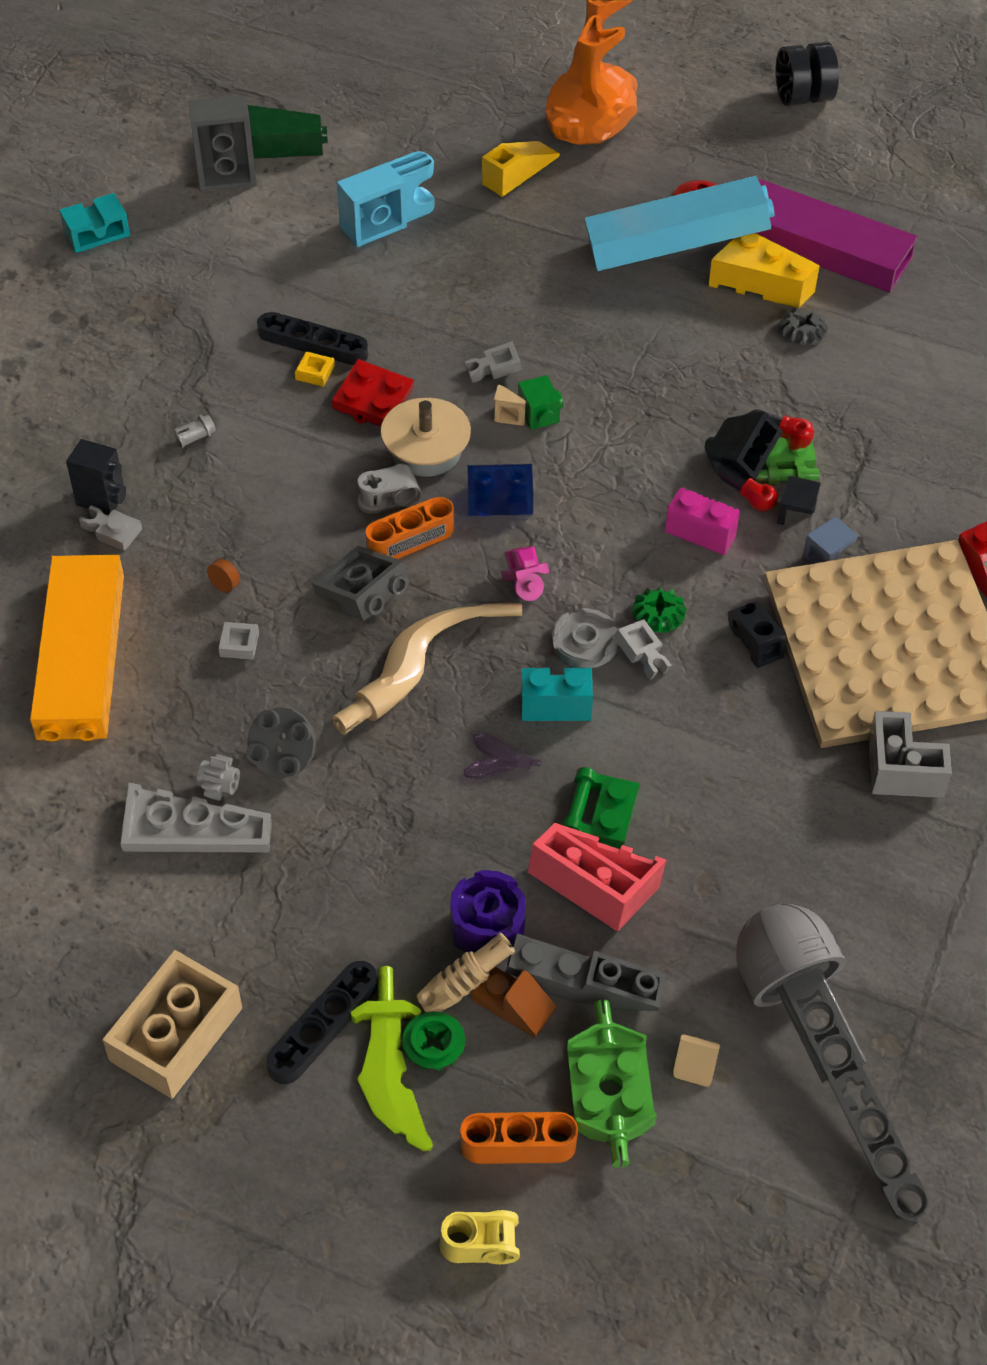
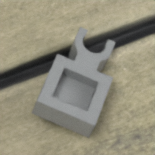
(497, 361)
(115, 529)
(642, 644)

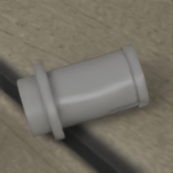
(195, 430)

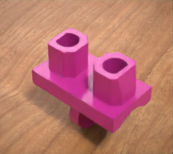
(524, 570)

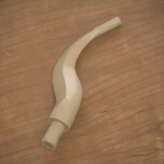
(407, 661)

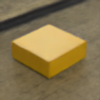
(314, 369)

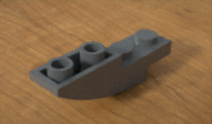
(587, 978)

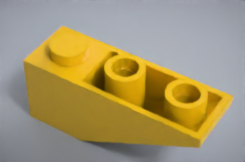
(513, 164)

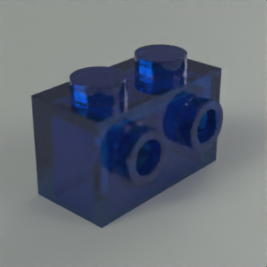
(505, 492)

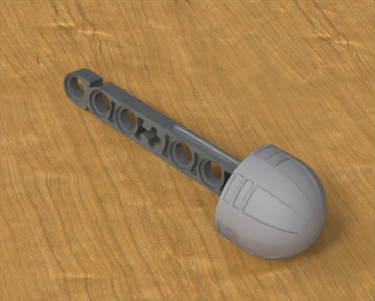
(788, 959)

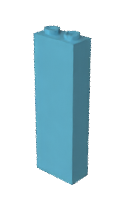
(679, 222)

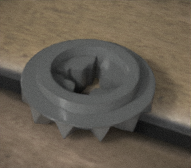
(806, 334)

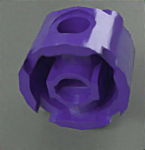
(484, 908)

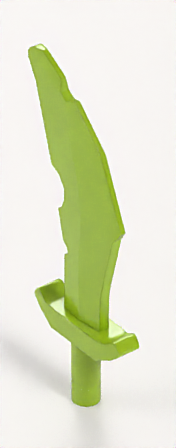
(385, 1064)

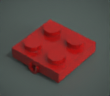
(371, 392)

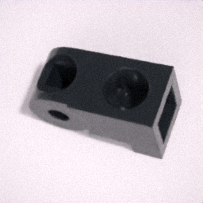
(758, 633)

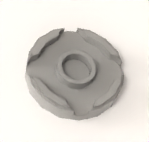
(584, 638)

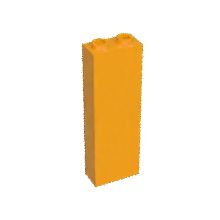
(78, 648)

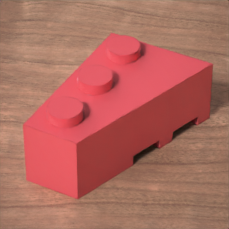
(595, 876)

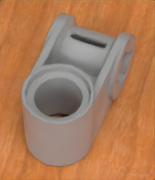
(389, 487)

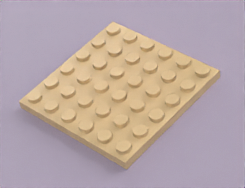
(885, 637)

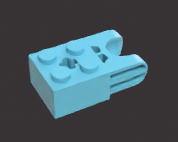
(385, 198)

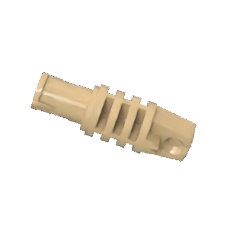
(464, 975)

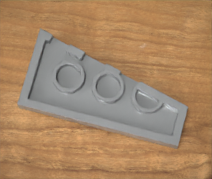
(177, 824)

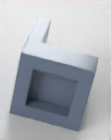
(827, 541)

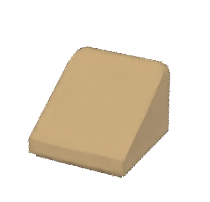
(509, 407)
(696, 1060)

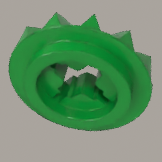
(672, 615)
(434, 1025)

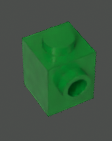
(541, 400)

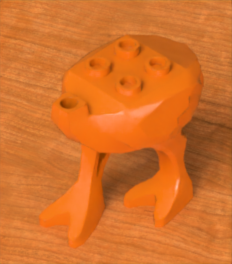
(593, 96)

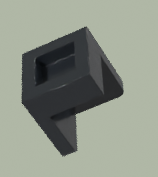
(799, 496)

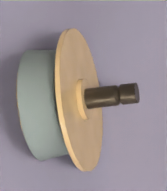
(426, 435)

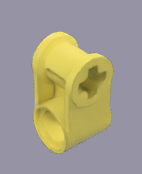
(483, 1236)

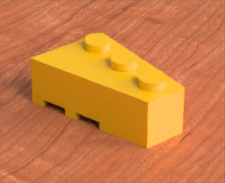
(765, 269)

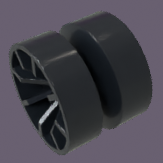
(807, 73)

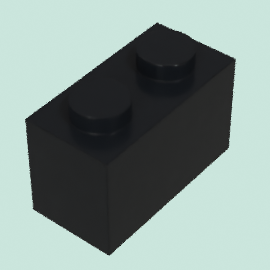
(96, 476)

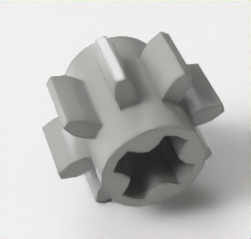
(218, 777)

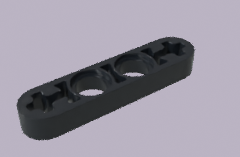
(279, 329)
(318, 1018)

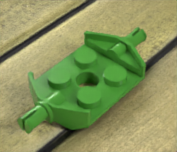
(616, 1055)

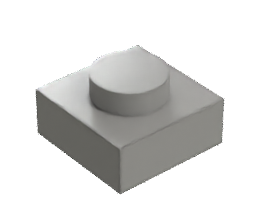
(238, 640)

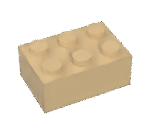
(173, 1024)

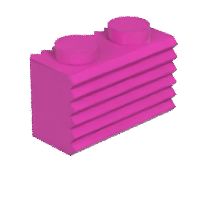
(702, 521)

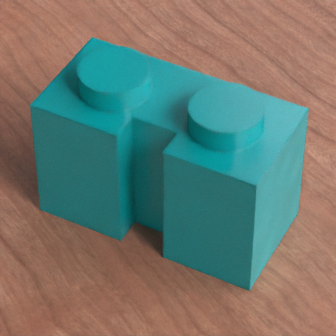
(95, 224)
(556, 696)

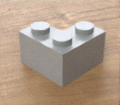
(902, 765)

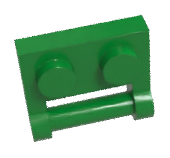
(612, 810)

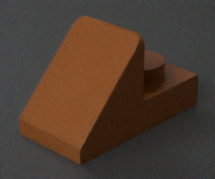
(515, 1000)

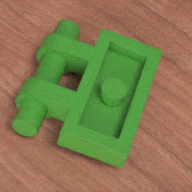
(787, 462)

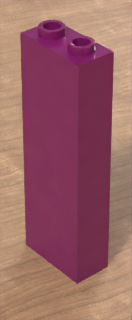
(838, 238)

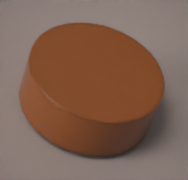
(223, 575)

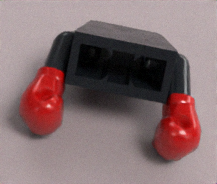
(745, 445)

